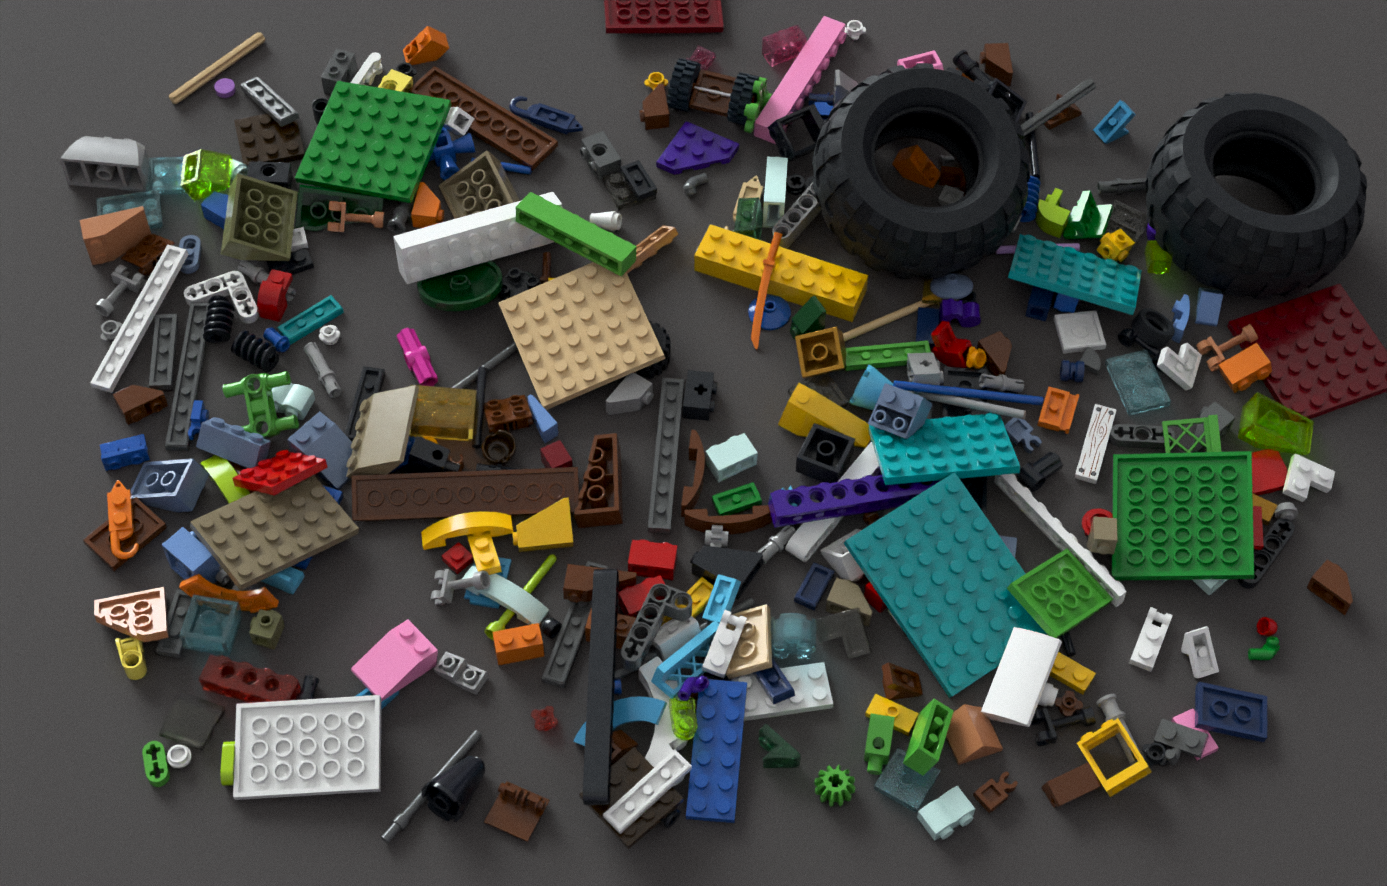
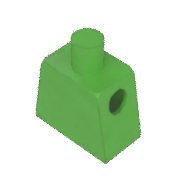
(880, 737)

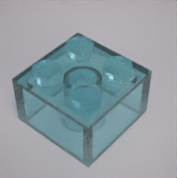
(211, 625)

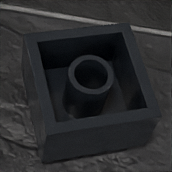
(825, 454)

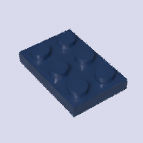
(1231, 711)

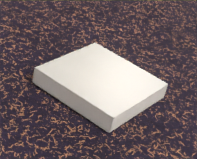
(1079, 331)

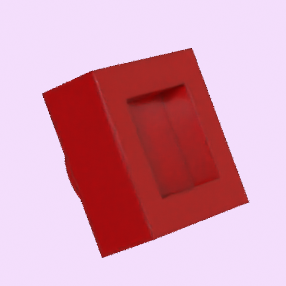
(457, 558)

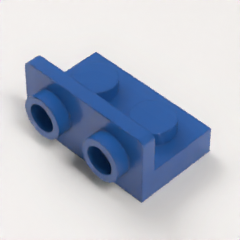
(124, 452)

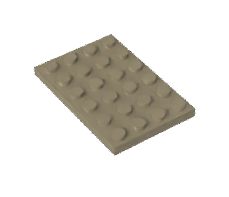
(273, 531)

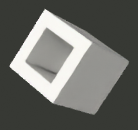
(458, 121)

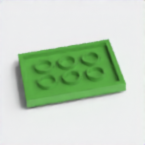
(1060, 594)

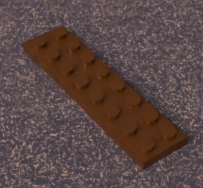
(491, 121)

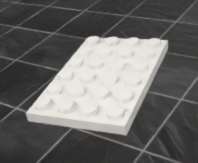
(307, 747)

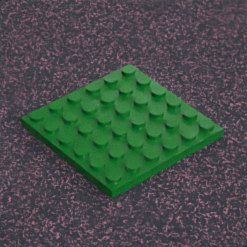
(373, 141)
(1183, 516)

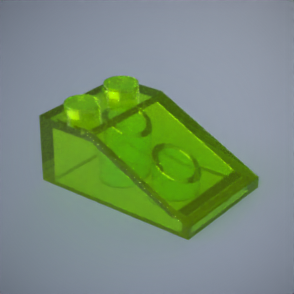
(1274, 426)

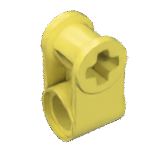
(132, 652)

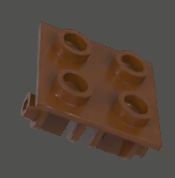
(147, 253)
(508, 410)
(516, 811)

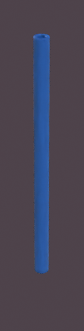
(971, 393)

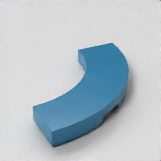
(631, 710)

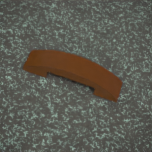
(696, 453)
(734, 524)

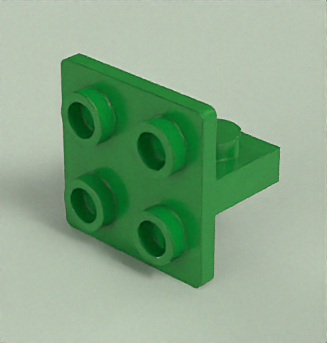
(1087, 218)

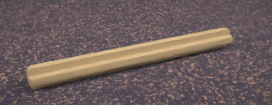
(216, 68)

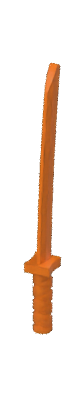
(769, 264)

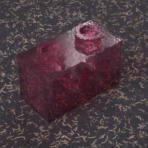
(783, 45)

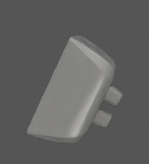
(106, 163)

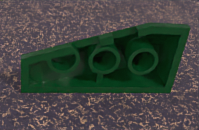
(314, 210)

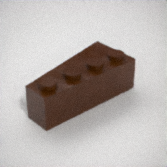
(602, 487)

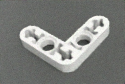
(232, 289)

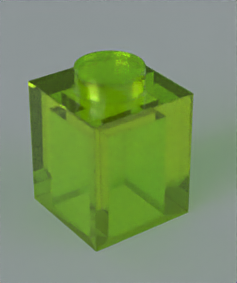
(1156, 259)

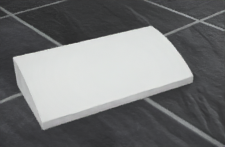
(1021, 677)

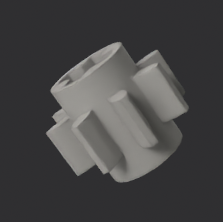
(716, 537)

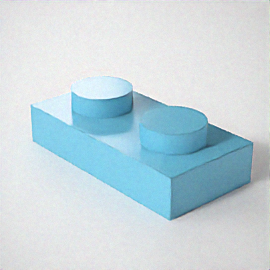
(721, 598)

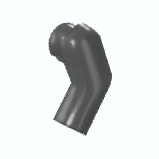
(694, 181)

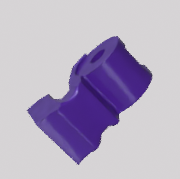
(967, 314)

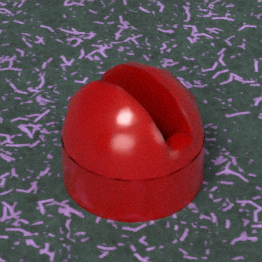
(1266, 626)

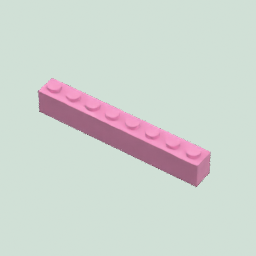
(802, 75)

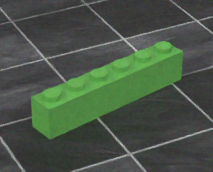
(576, 234)

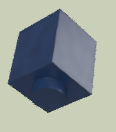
(1039, 303)

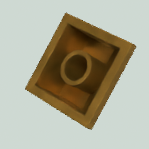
(821, 352)

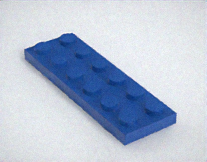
(717, 752)

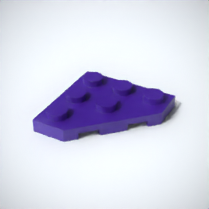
(696, 149)

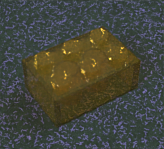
(444, 413)

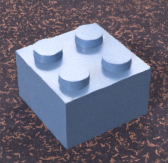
(189, 556)

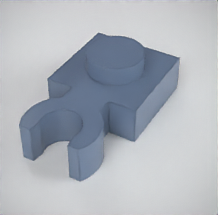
(1019, 431)

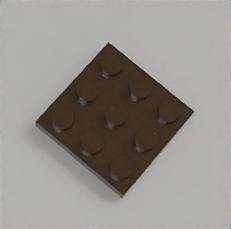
(267, 141)
(624, 776)

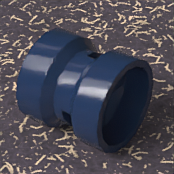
(1072, 371)

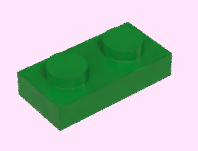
(736, 499)

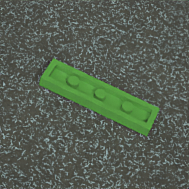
(883, 355)

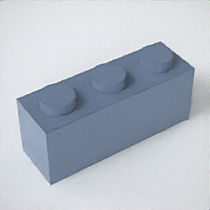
(232, 442)

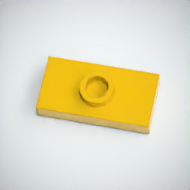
(904, 717)

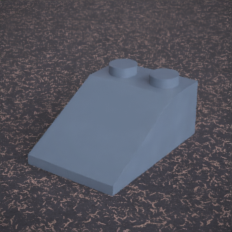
(325, 441)
(170, 484)

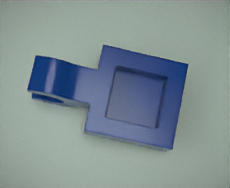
(198, 415)

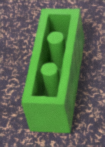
(928, 737)

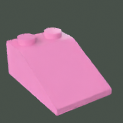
(396, 660)

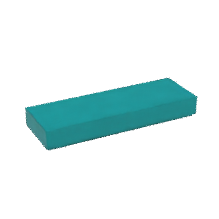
(310, 319)

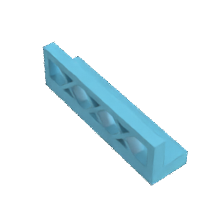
(682, 659)

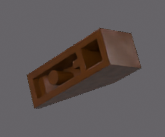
(579, 582)

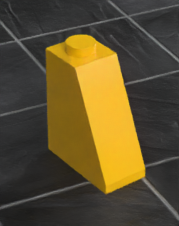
(546, 529)

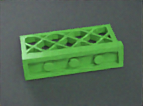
(1211, 434)

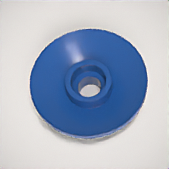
(775, 317)

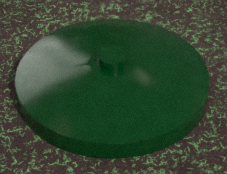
(462, 288)

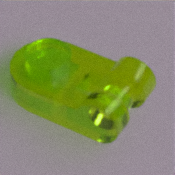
(683, 725)

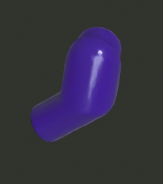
(692, 685)

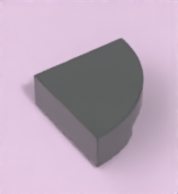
(1091, 360)

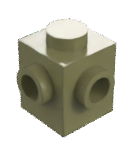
(266, 628)

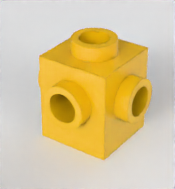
(1115, 245)

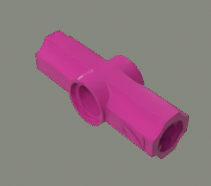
(417, 357)

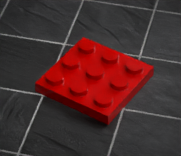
(279, 472)

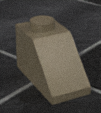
(1103, 535)
(847, 596)

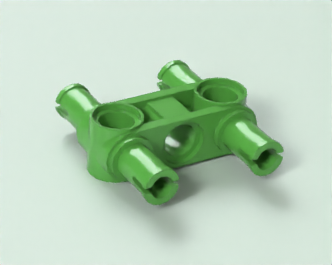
(261, 403)

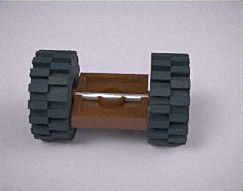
(710, 91)

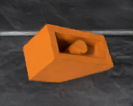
(426, 208)

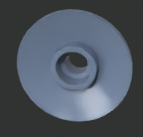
(952, 286)

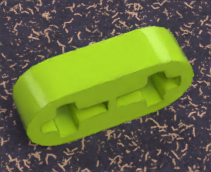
(227, 763)

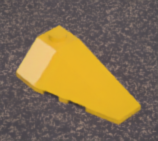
(810, 407)

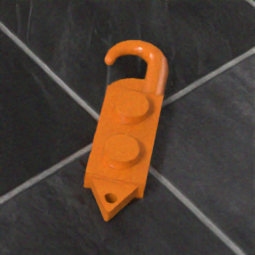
(120, 519)

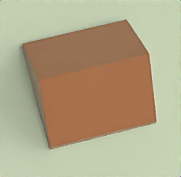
(971, 735)

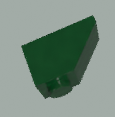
(808, 318)

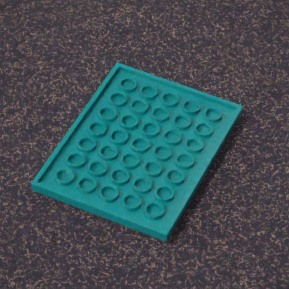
(945, 581)

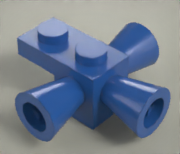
(445, 152)

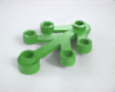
(753, 110)

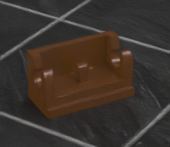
(1071, 785)

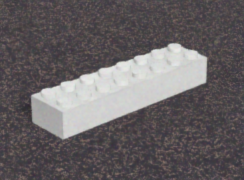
(465, 242)

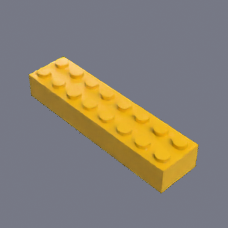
(794, 279)

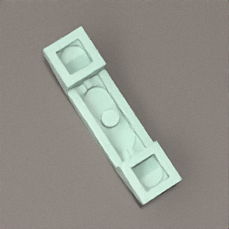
(511, 597)

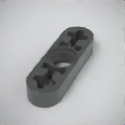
(1125, 429)

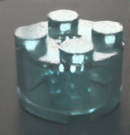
(793, 636)

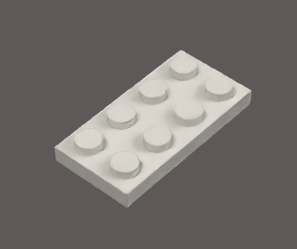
(810, 689)

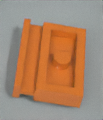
(1058, 410)

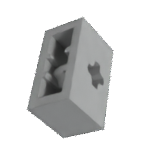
(924, 369)

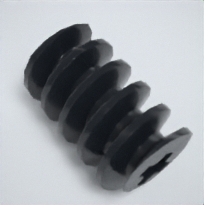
(218, 319)
(255, 351)

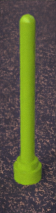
(529, 587)

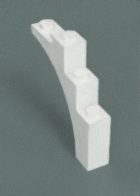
(663, 739)

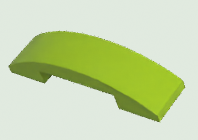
(222, 473)

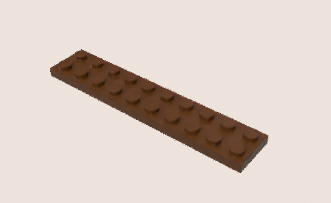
(461, 492)

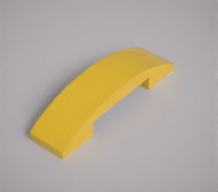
(465, 524)

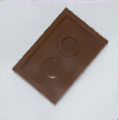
(146, 528)

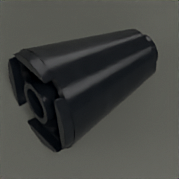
(454, 788)

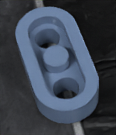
(194, 256)

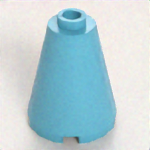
(869, 388)

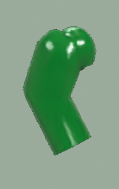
(1267, 652)

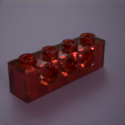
(236, 687)

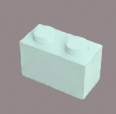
(731, 457)

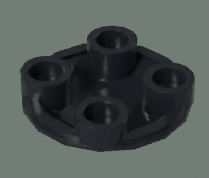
(517, 282)

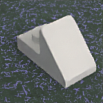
(1200, 651)

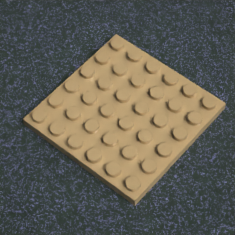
(580, 332)

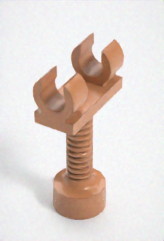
(375, 219)
(1205, 346)

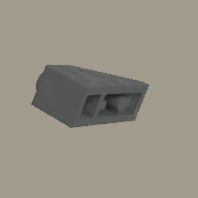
(1225, 423)

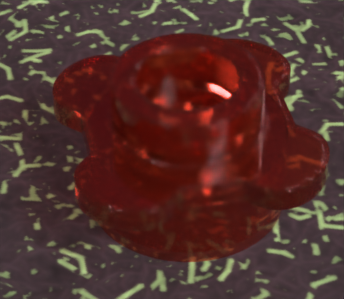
(547, 724)

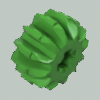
(834, 794)

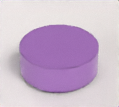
(225, 88)

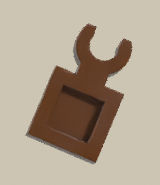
(994, 794)

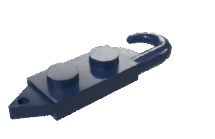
(546, 116)

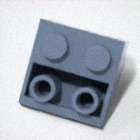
(899, 411)

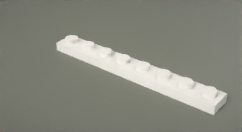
(139, 319)
(1058, 535)

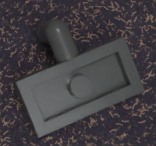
(1180, 740)

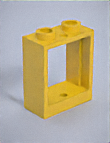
(1124, 778)

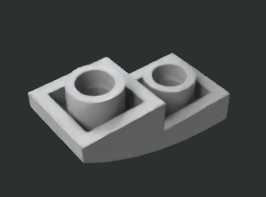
(460, 673)

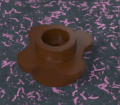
(1068, 710)

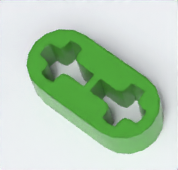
(151, 764)

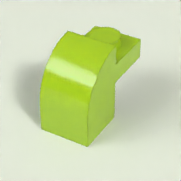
(1050, 216)

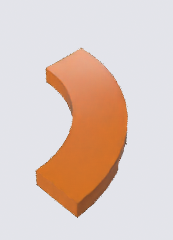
(248, 600)

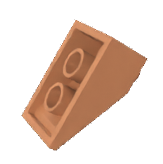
(114, 233)

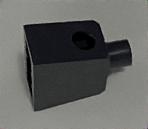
(430, 458)

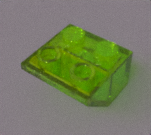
(205, 173)

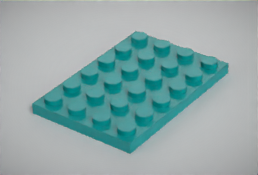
(1075, 274)
(944, 446)

